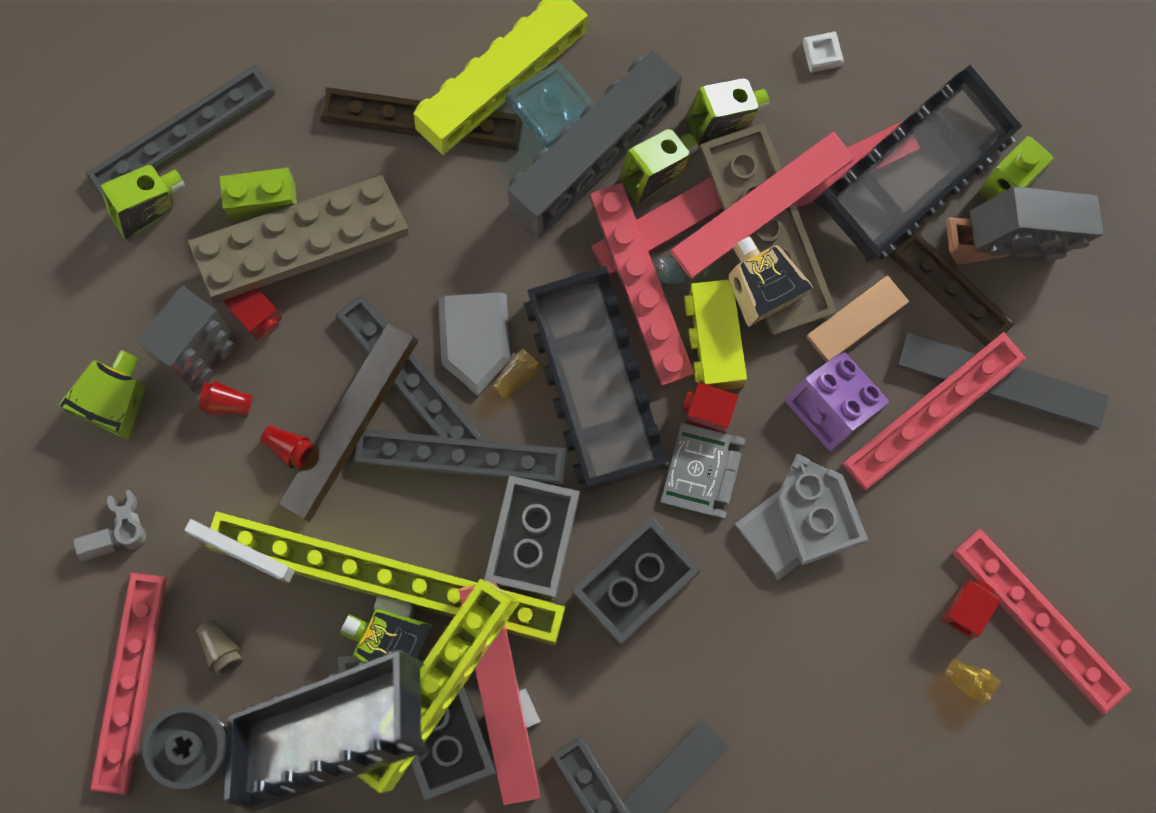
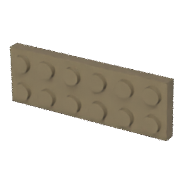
(736, 168)
(297, 238)

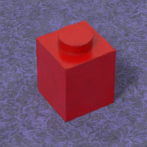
(254, 313)
(710, 407)
(971, 608)

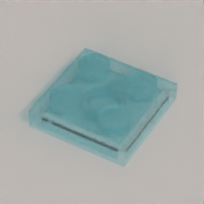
(549, 102)

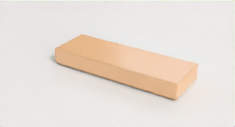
(857, 319)

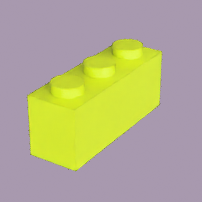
(716, 335)

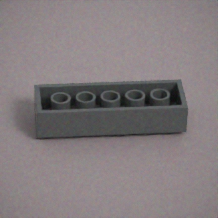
(593, 144)

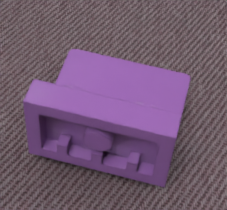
(836, 400)

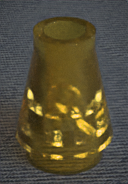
(517, 373)
(973, 680)

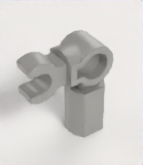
(126, 533)

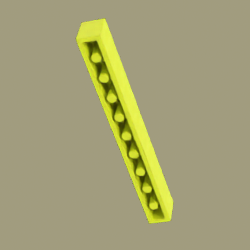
(382, 576)

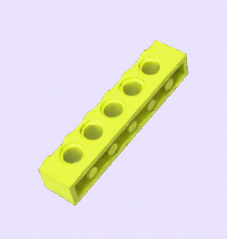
(451, 665)

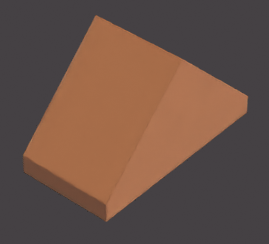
(962, 242)

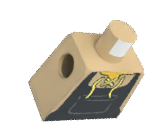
(765, 281)

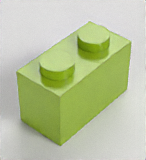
(257, 193)

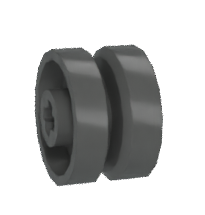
(166, 748)

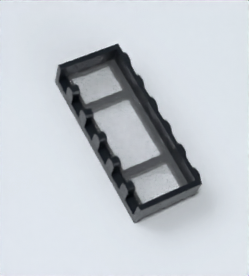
(920, 164)
(595, 379)
(325, 732)

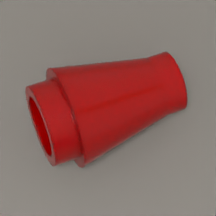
(223, 400)
(287, 445)

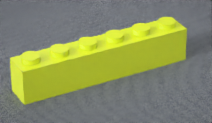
(508, 63)

